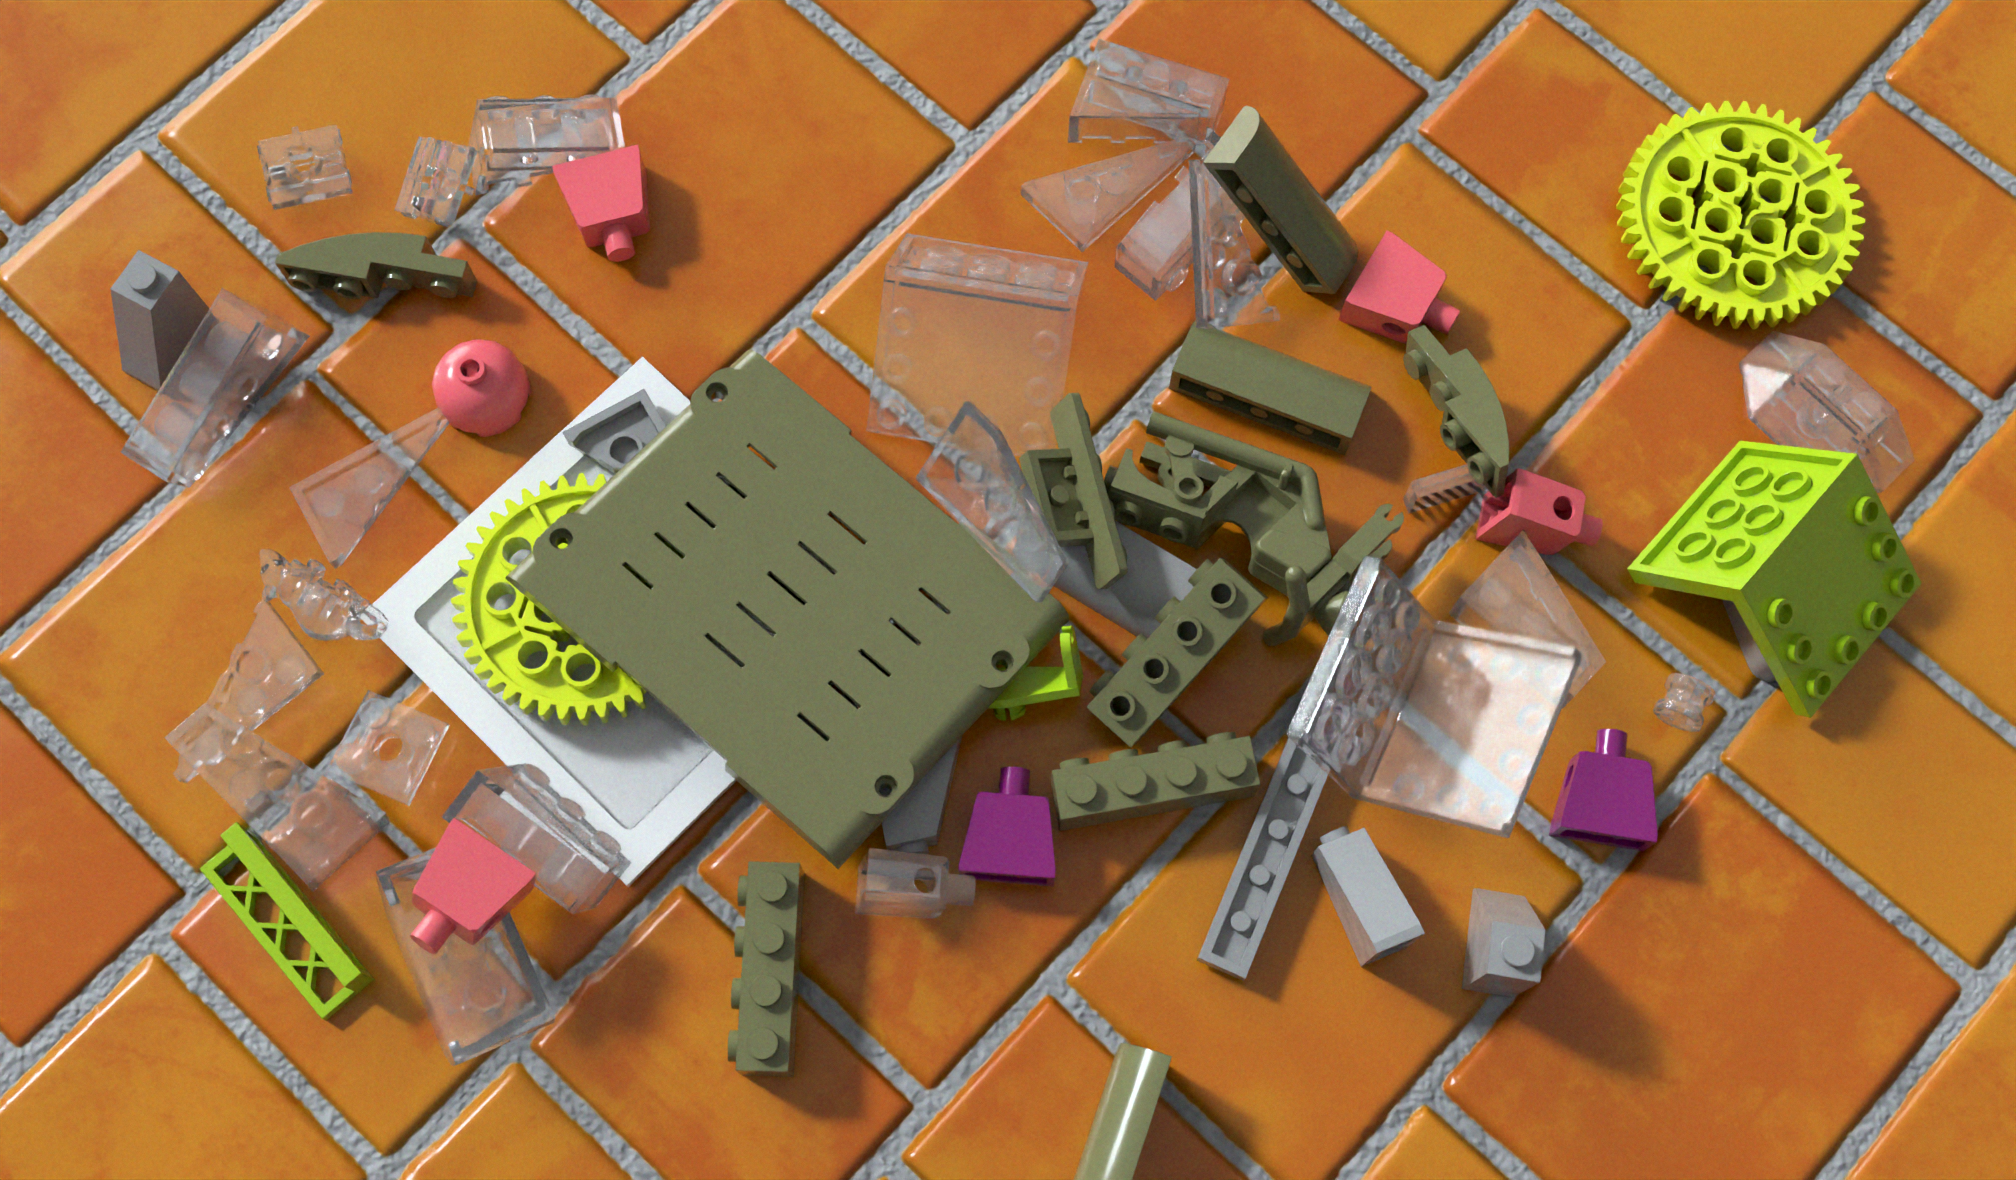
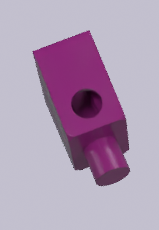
(1607, 797)
(1010, 834)

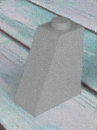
(153, 317)
(920, 815)
(1365, 895)
(1502, 944)

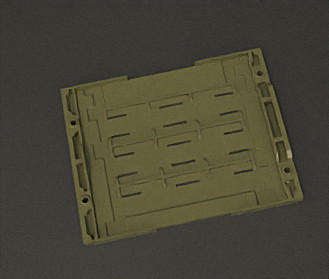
(752, 711)

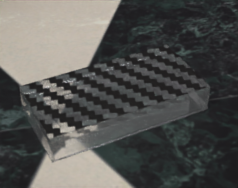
(1441, 489)

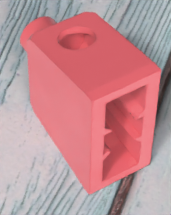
(607, 199)
(1398, 293)
(1543, 508)
(466, 888)

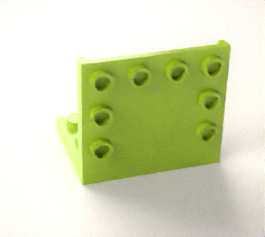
(1799, 555)

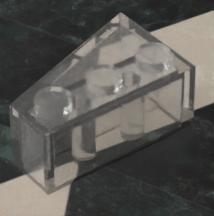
(1144, 98)
(1160, 242)
(543, 832)

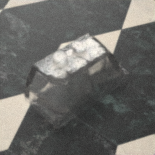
(470, 992)

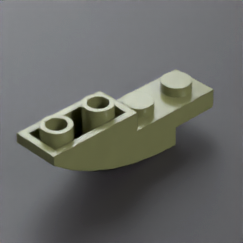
(361, 263)
(1472, 411)

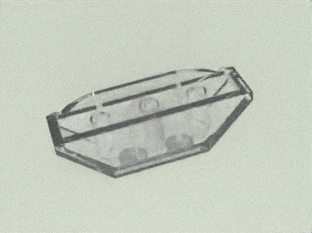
(1816, 401)

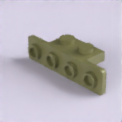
(1074, 493)

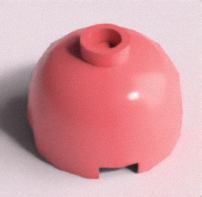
(481, 387)

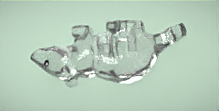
(320, 608)

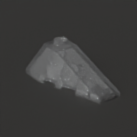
(990, 498)

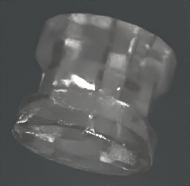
(1684, 702)

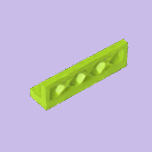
(293, 907)

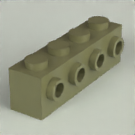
(1176, 651)
(1154, 782)
(769, 969)

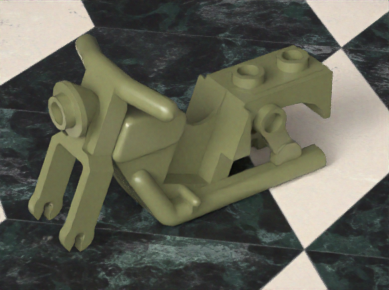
(1265, 496)

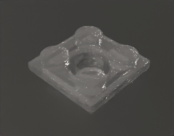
(373, 724)

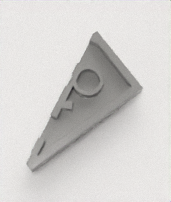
(619, 433)

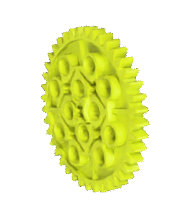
(1804, 177)
(506, 638)

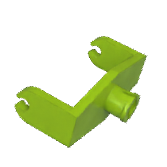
(1043, 683)

